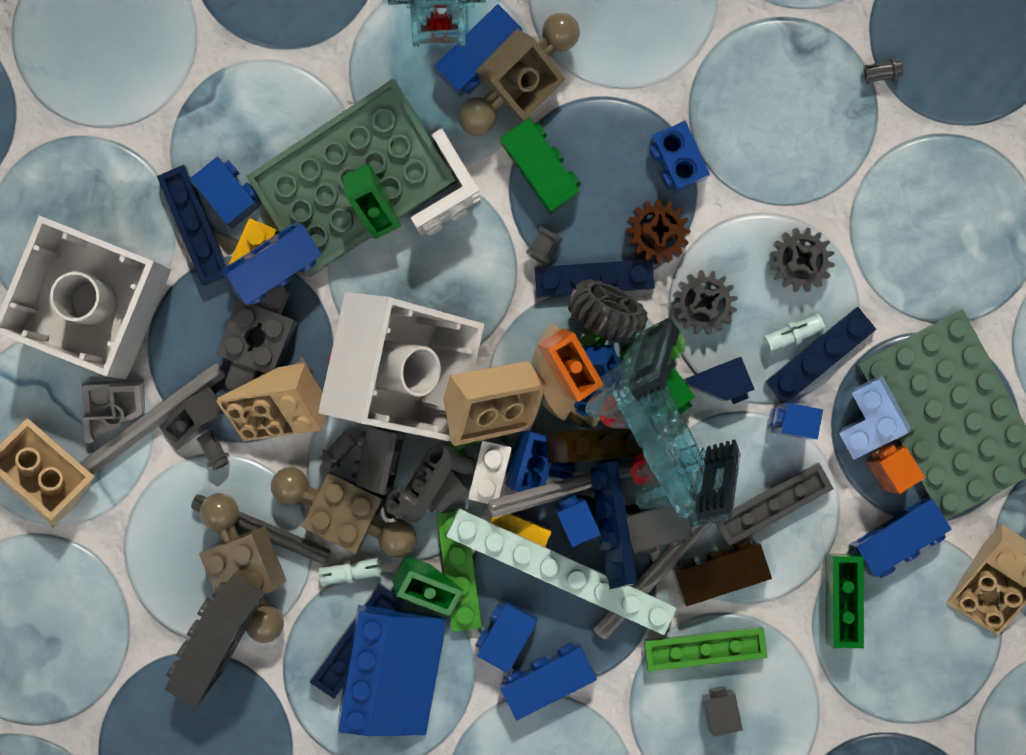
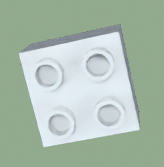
(82, 299)
(396, 364)

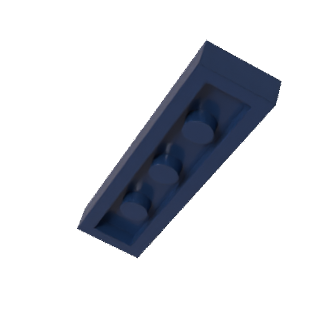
(193, 224)
(562, 279)
(820, 355)
(613, 525)
(332, 671)

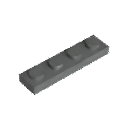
(775, 503)

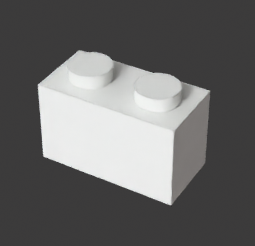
(489, 472)

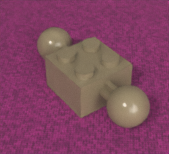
(519, 74)
(343, 512)
(245, 555)

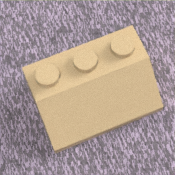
(492, 402)
(42, 473)

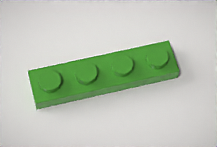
(460, 569)
(705, 648)

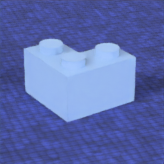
(881, 421)

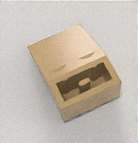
(275, 404)
(994, 582)

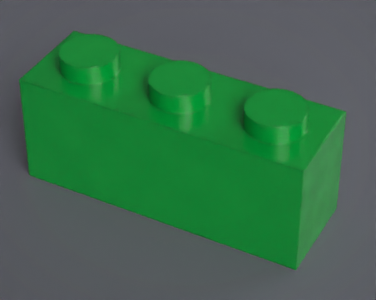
(540, 165)
(844, 600)

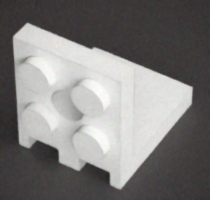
(454, 204)

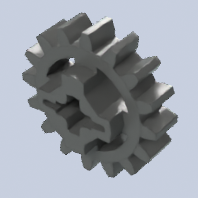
(808, 268)
(697, 290)

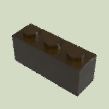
(591, 445)
(721, 572)

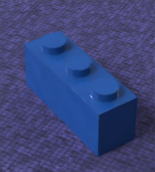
(460, 63)
(271, 264)
(577, 520)
(901, 537)
(547, 680)

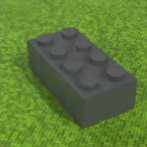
(213, 640)

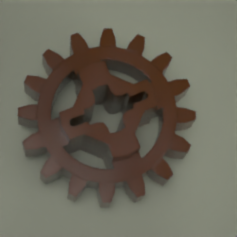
(669, 231)

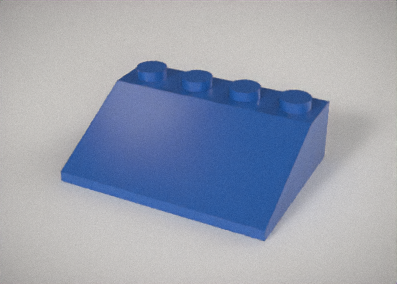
(390, 672)

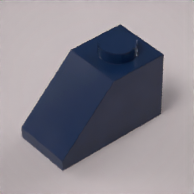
(723, 381)

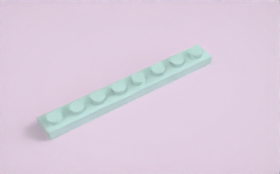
(559, 571)

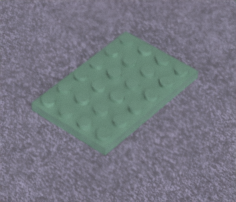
(307, 178)
(958, 412)

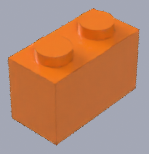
(570, 365)
(894, 468)

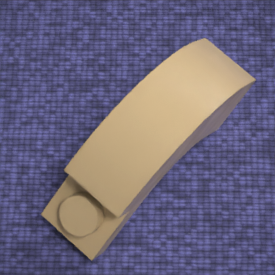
(554, 397)

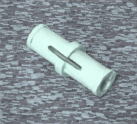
(794, 333)
(350, 571)

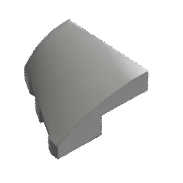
(110, 405)

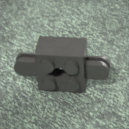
(257, 337)
(654, 528)

